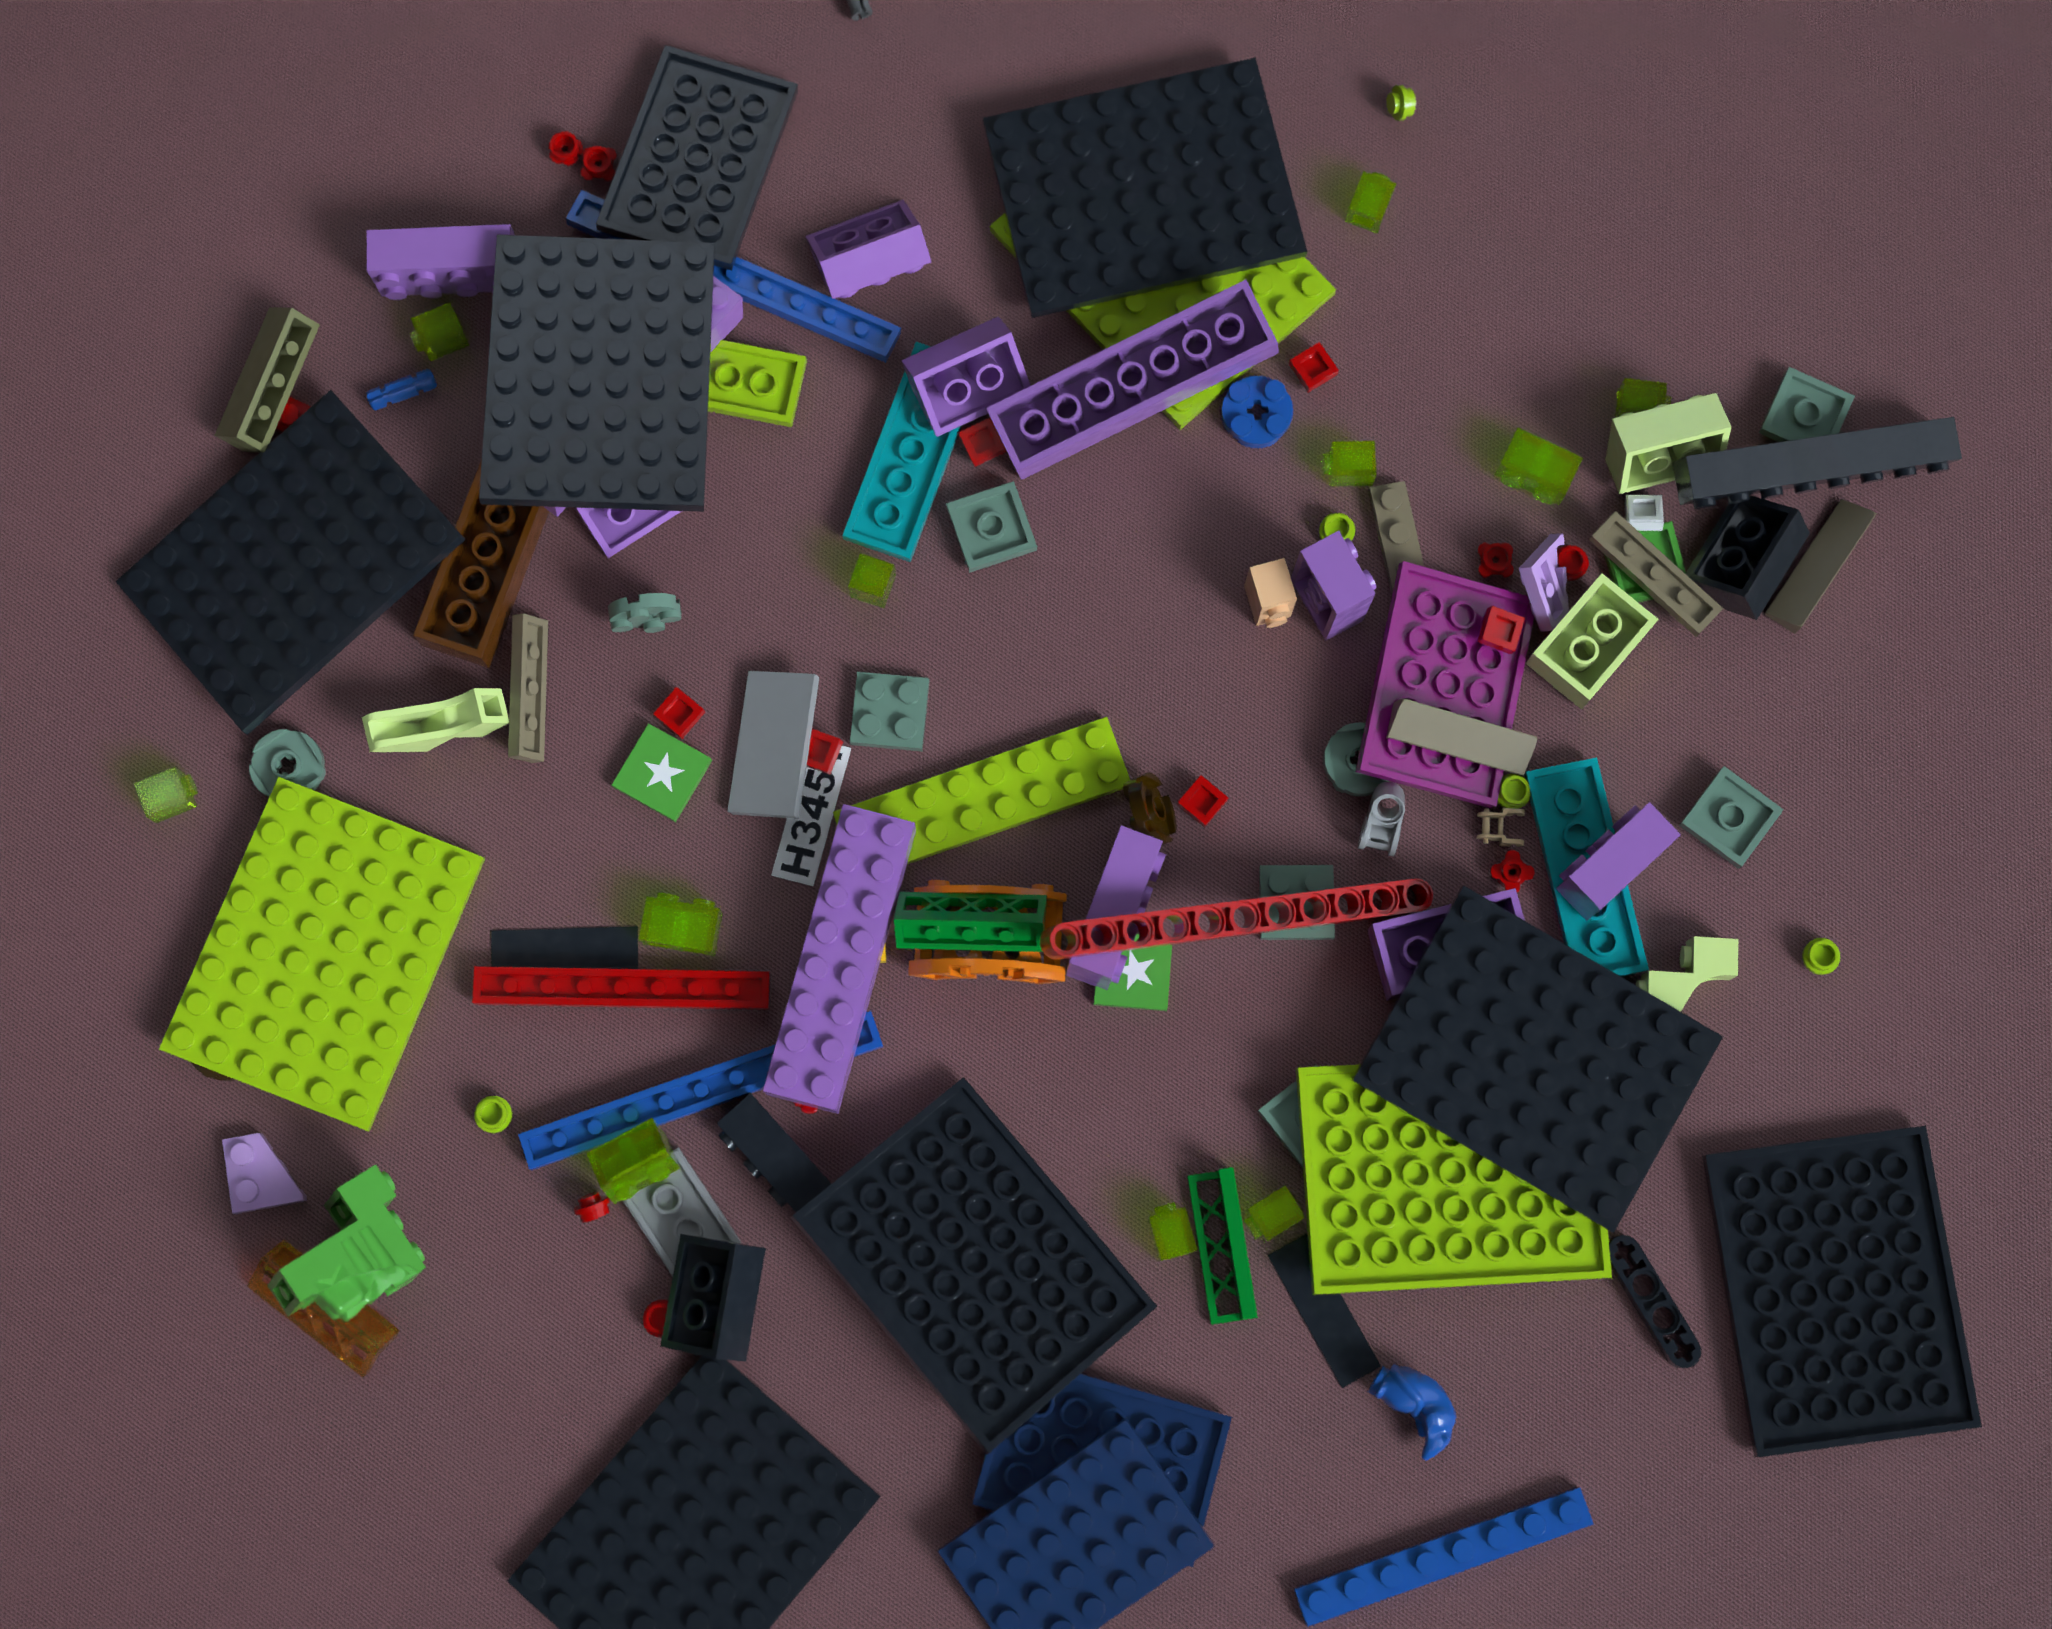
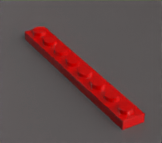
(621, 988)

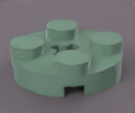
(648, 612)
(293, 745)
(1338, 764)

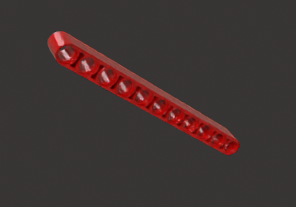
(1222, 918)

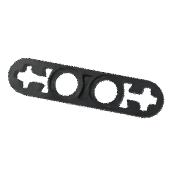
(1656, 1298)

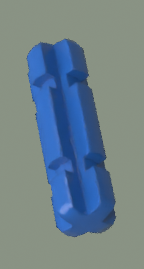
(401, 389)

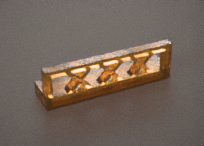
(365, 1330)

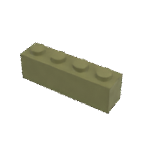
(267, 379)

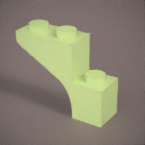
(432, 724)
(1703, 961)

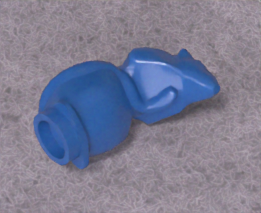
(1423, 1399)

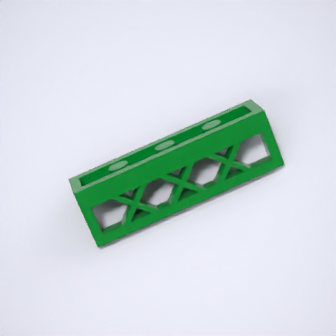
(969, 926)
(1236, 1245)

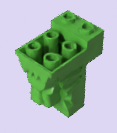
(358, 1261)

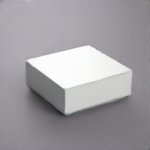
(1644, 512)

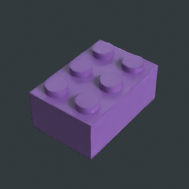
(1333, 584)
(1616, 859)

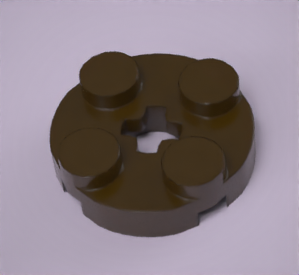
(1151, 812)

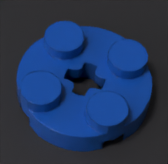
(1269, 395)

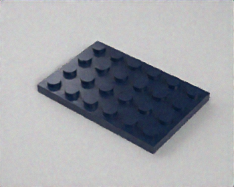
(1180, 1436)
(1079, 1540)

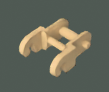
(1503, 841)

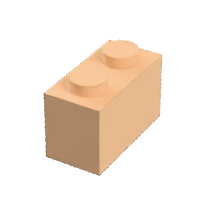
(1270, 593)

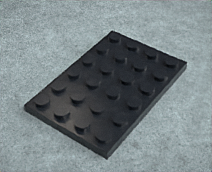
(698, 154)

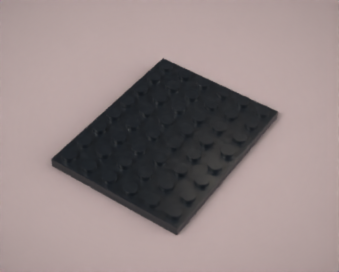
(1144, 187)
(598, 374)
(289, 561)
(1537, 1058)
(974, 1264)
(1841, 1292)
(698, 1517)

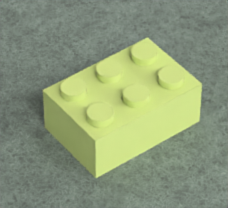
(1651, 440)
(1591, 641)

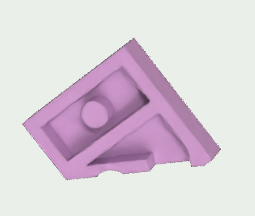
(1546, 583)
(257, 1175)

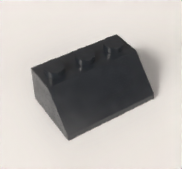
(1748, 554)
(713, 1298)

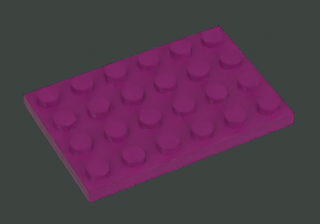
(1436, 661)

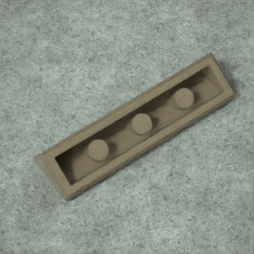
(1819, 565)
(1461, 736)

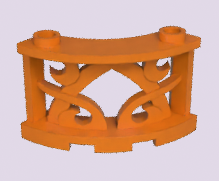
(1025, 968)

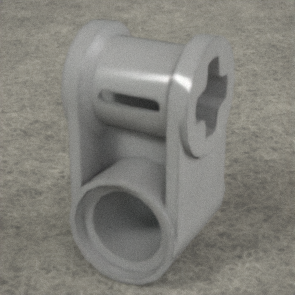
(1383, 825)

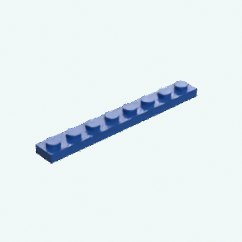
(1443, 1556)

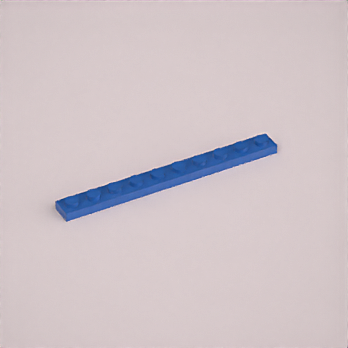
(777, 295)
(662, 1103)

